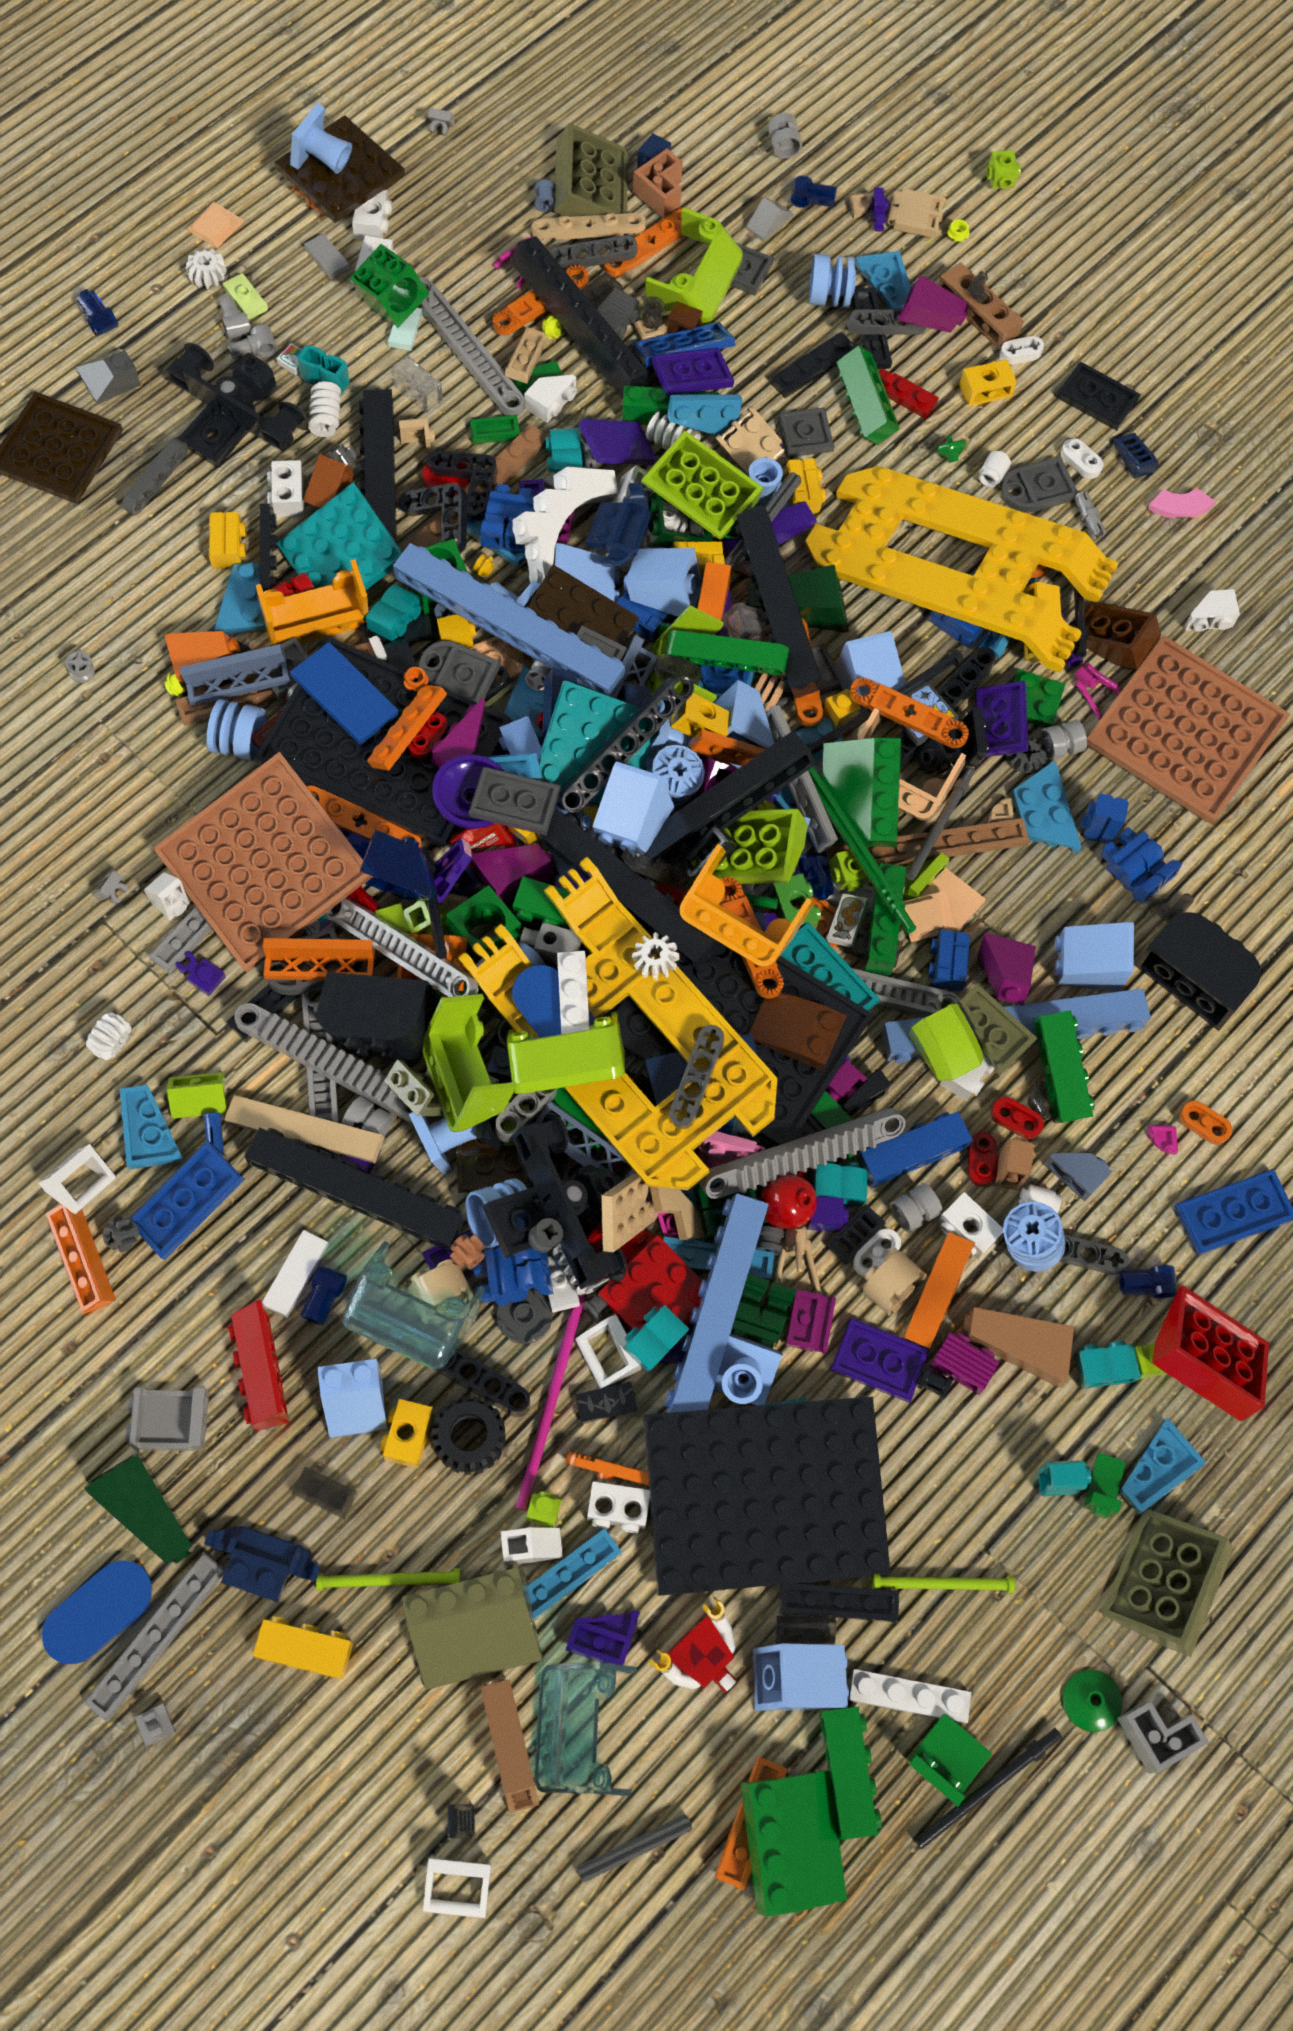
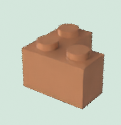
(659, 183)

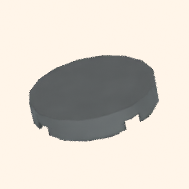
(527, 1319)

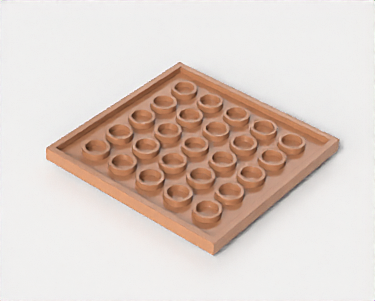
(1187, 729)
(263, 861)

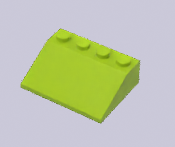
(703, 485)
(766, 848)

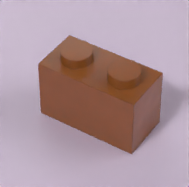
(327, 481)

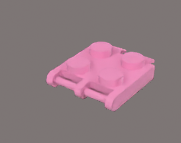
(725, 1149)

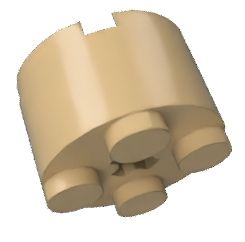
(893, 1281)
(440, 1283)

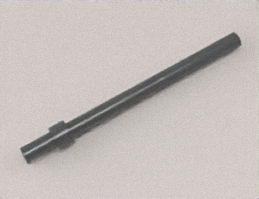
(959, 790)

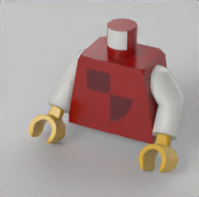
(702, 1654)

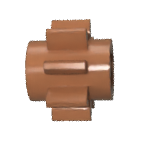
(467, 1251)

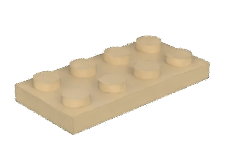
(626, 1212)

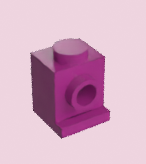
(845, 1082)

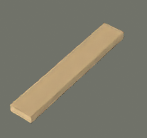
(307, 1128)

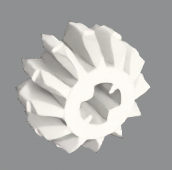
(206, 268)
(655, 946)
(108, 1036)

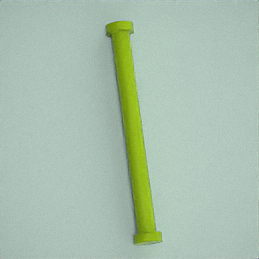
(388, 1579)
(887, 1582)

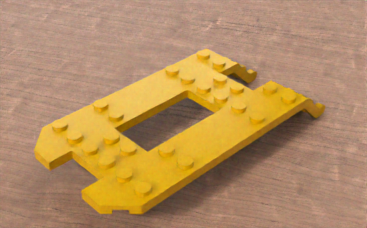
(995, 592)
(618, 1108)

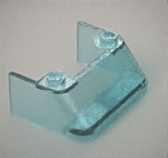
(404, 1321)
(570, 1726)

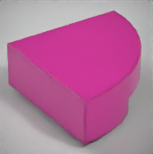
(1164, 1138)

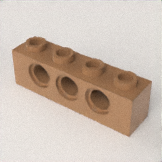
(992, 316)

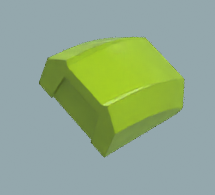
(947, 1043)

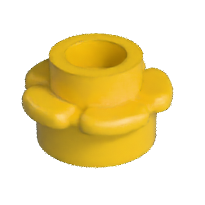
(484, 565)

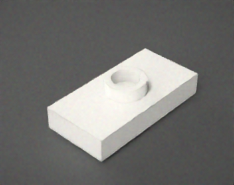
(564, 1293)

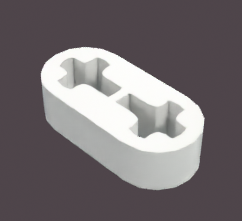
(1022, 350)

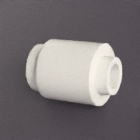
(994, 468)
(1042, 1195)

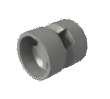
(784, 135)
(1068, 739)
(364, 1116)
(918, 1206)

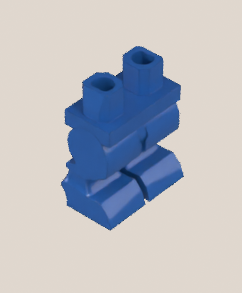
(499, 514)
(1136, 860)
(511, 1278)

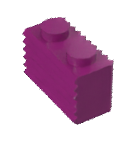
(965, 1362)

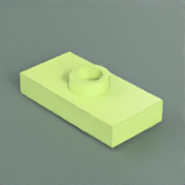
(245, 296)

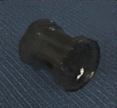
(650, 310)

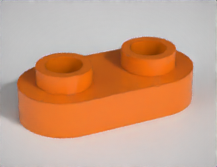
(1205, 1121)

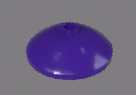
(457, 782)

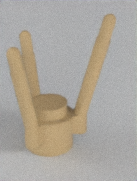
(797, 1245)

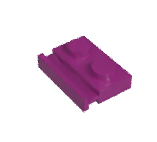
(810, 1321)

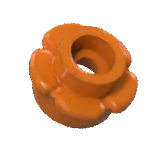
(415, 673)

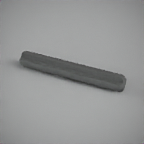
(634, 1848)

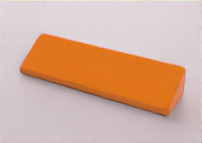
(80, 1258)

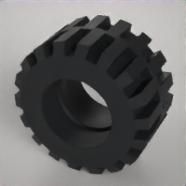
(464, 1411)

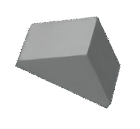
(768, 218)

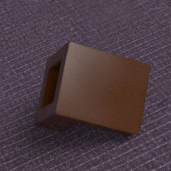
(683, 316)

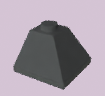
(109, 375)

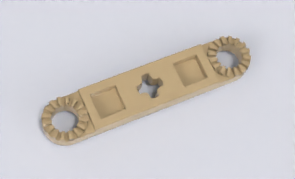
(589, 226)

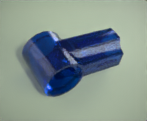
(806, 192)
(99, 317)
(816, 871)
(1156, 1281)
(325, 1286)

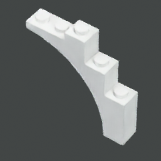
(552, 507)

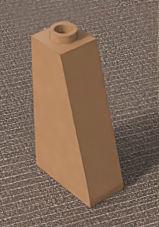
(1025, 1342)
(509, 1745)

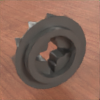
(1037, 759)

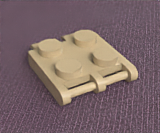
(915, 211)
(750, 441)

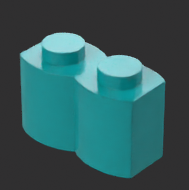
(319, 367)
(564, 449)
(393, 612)
(840, 1182)
(655, 1337)
(1107, 1365)
(1064, 1478)

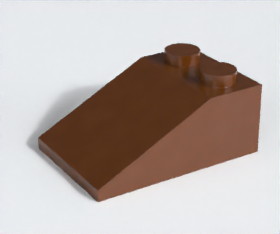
(1120, 633)
(798, 1029)

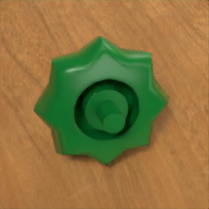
(951, 450)

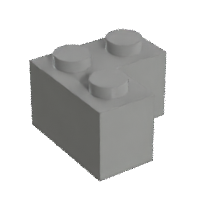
(1160, 1744)

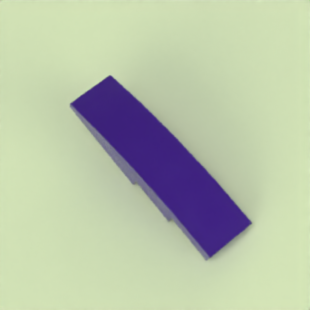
(786, 525)

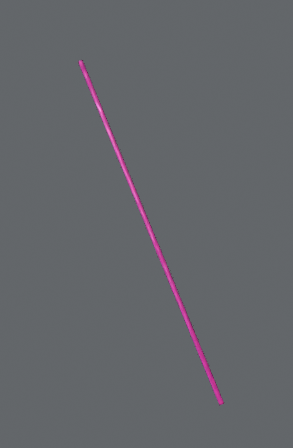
(552, 1395)

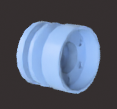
(831, 280)
(233, 729)
(680, 771)
(476, 1215)
(1034, 1251)

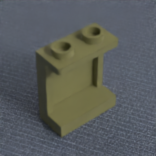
(414, 1089)

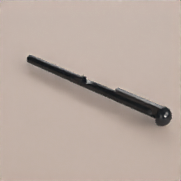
(954, 657)

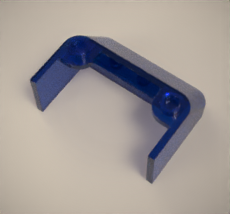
(395, 865)

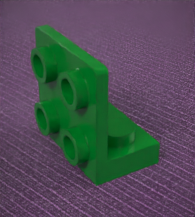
(949, 1758)

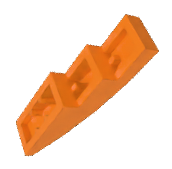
(939, 1290)

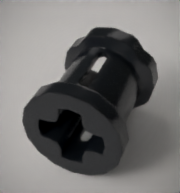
(935, 1382)

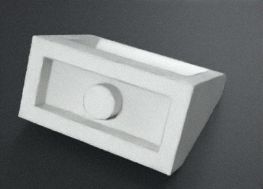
(86, 1155)
(617, 1334)
(462, 1869)

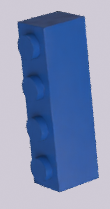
(915, 1149)

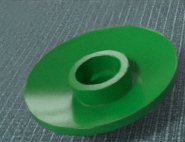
(1078, 1704)

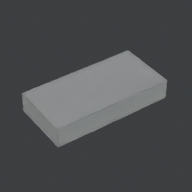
(327, 256)

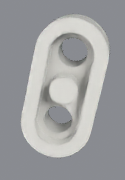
(1080, 457)
(874, 1251)

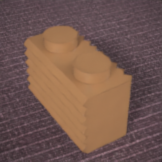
(1014, 1163)

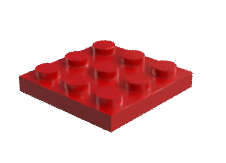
(651, 1280)

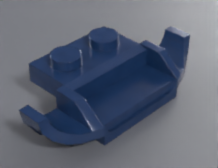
(620, 526)
(261, 1561)

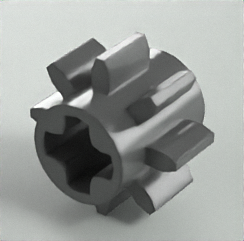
(343, 455)
(120, 1233)

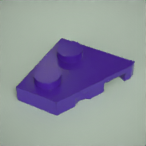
(450, 868)
(603, 1638)

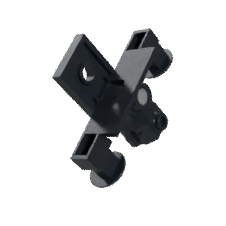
(231, 405)
(557, 1200)

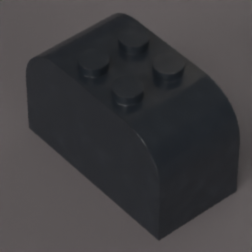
(1201, 967)
(377, 1014)

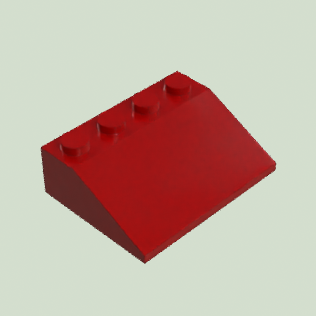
(1213, 1355)

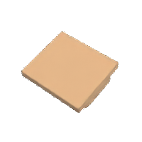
(215, 225)
(930, 915)

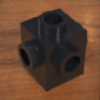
(937, 756)

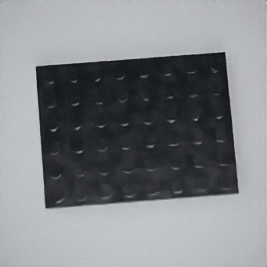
(336, 763)
(732, 993)
(765, 1495)

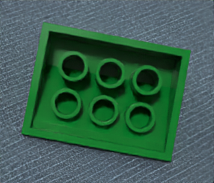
(866, 786)
(793, 1843)

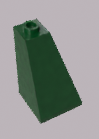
(817, 596)
(139, 1504)

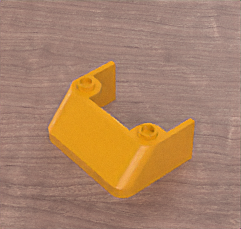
(317, 611)
(703, 911)

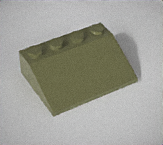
(589, 174)
(1168, 1581)
(472, 1628)

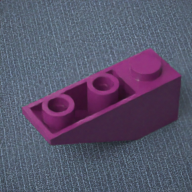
(461, 737)

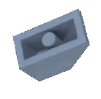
(1079, 1171)

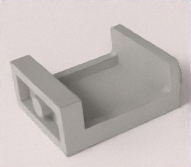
(168, 1419)

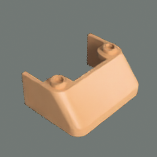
(913, 801)

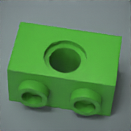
(795, 891)

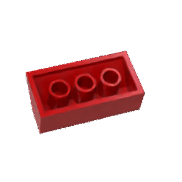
(259, 1367)

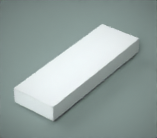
(295, 1273)

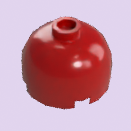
(790, 1201)

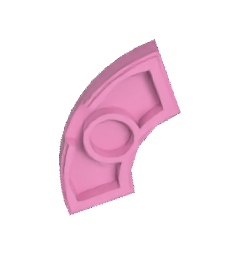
(1181, 505)

